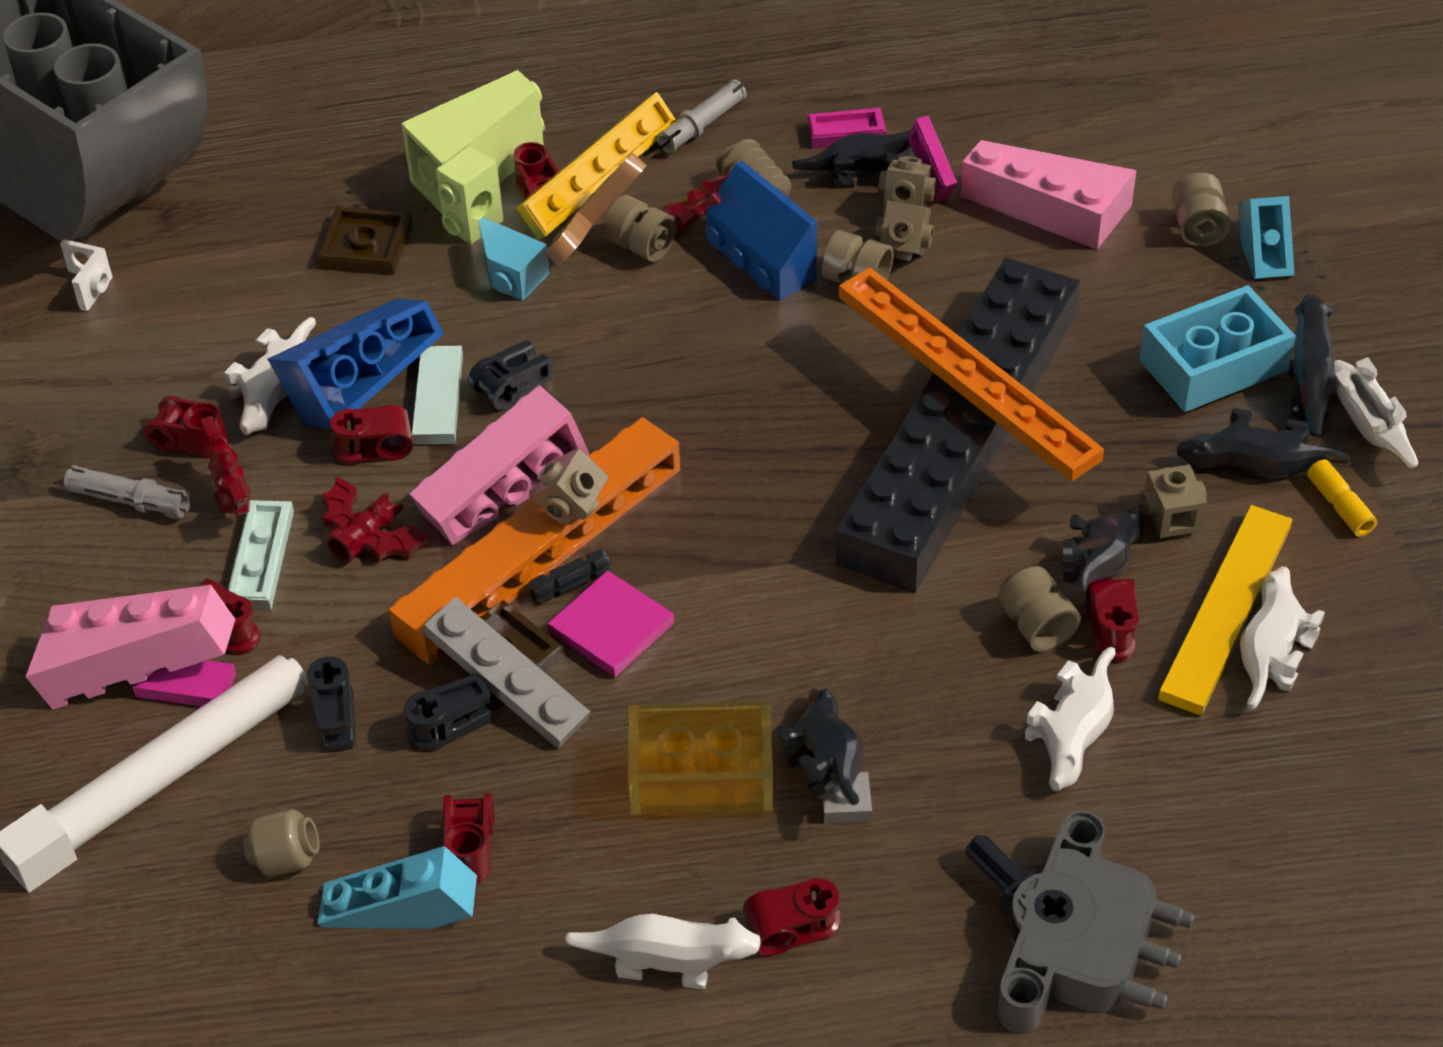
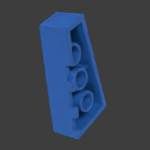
(354, 359)

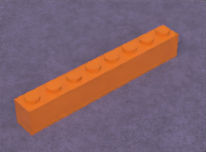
(533, 542)

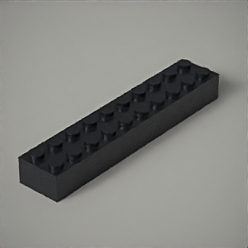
(947, 440)

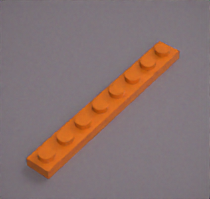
(972, 374)

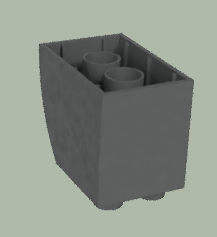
(91, 109)

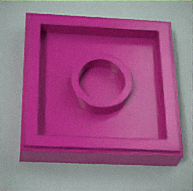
(611, 623)

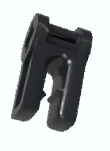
(511, 374)
(333, 703)
(449, 710)

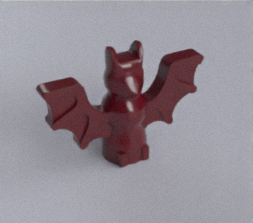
(695, 203)
(226, 473)
(362, 529)

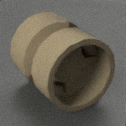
(1200, 209)
(639, 228)
(849, 256)
(1039, 608)

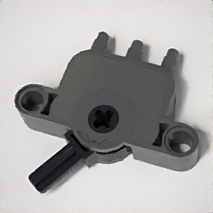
(1076, 926)

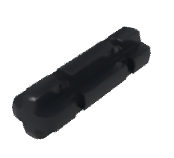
(569, 575)

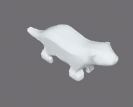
(260, 384)
(1371, 409)
(1271, 636)
(1078, 720)
(669, 946)

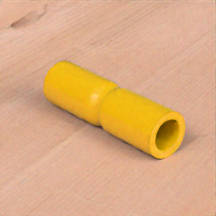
(1345, 501)

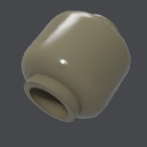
(281, 843)

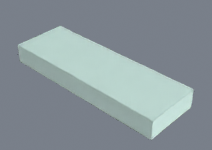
(437, 395)
(261, 552)

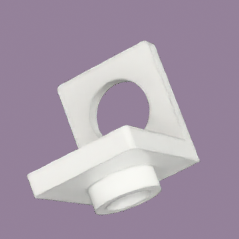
(92, 276)

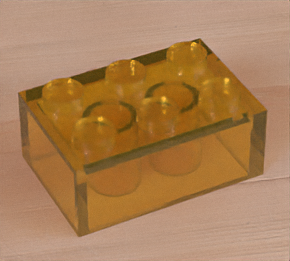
(700, 758)

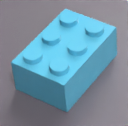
(1216, 348)

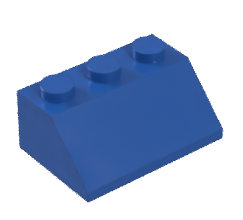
(763, 232)

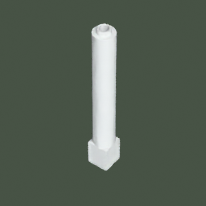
(45, 840)

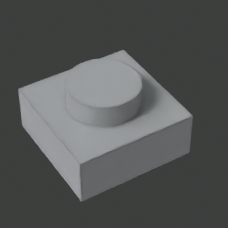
(838, 810)

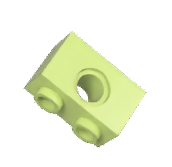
(468, 192)

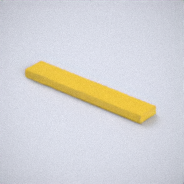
(586, 172)
(1225, 611)

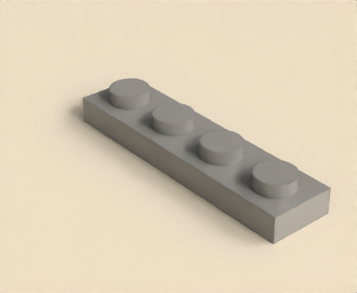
(506, 672)

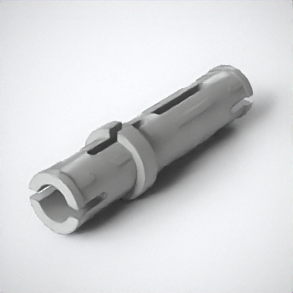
(692, 122)
(142, 494)

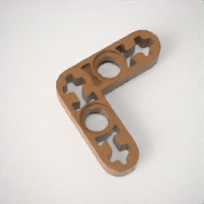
(581, 221)

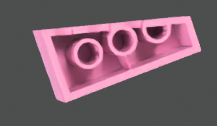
(1049, 190)
(497, 466)
(127, 640)

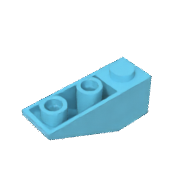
(405, 894)

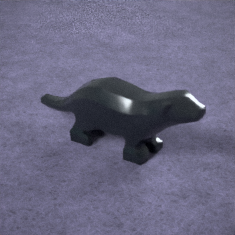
(858, 154)
(1312, 363)
(1257, 449)
(1103, 548)
(824, 747)

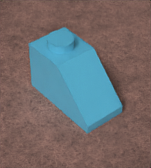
(1267, 236)
(512, 259)

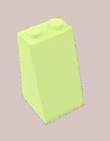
(487, 119)

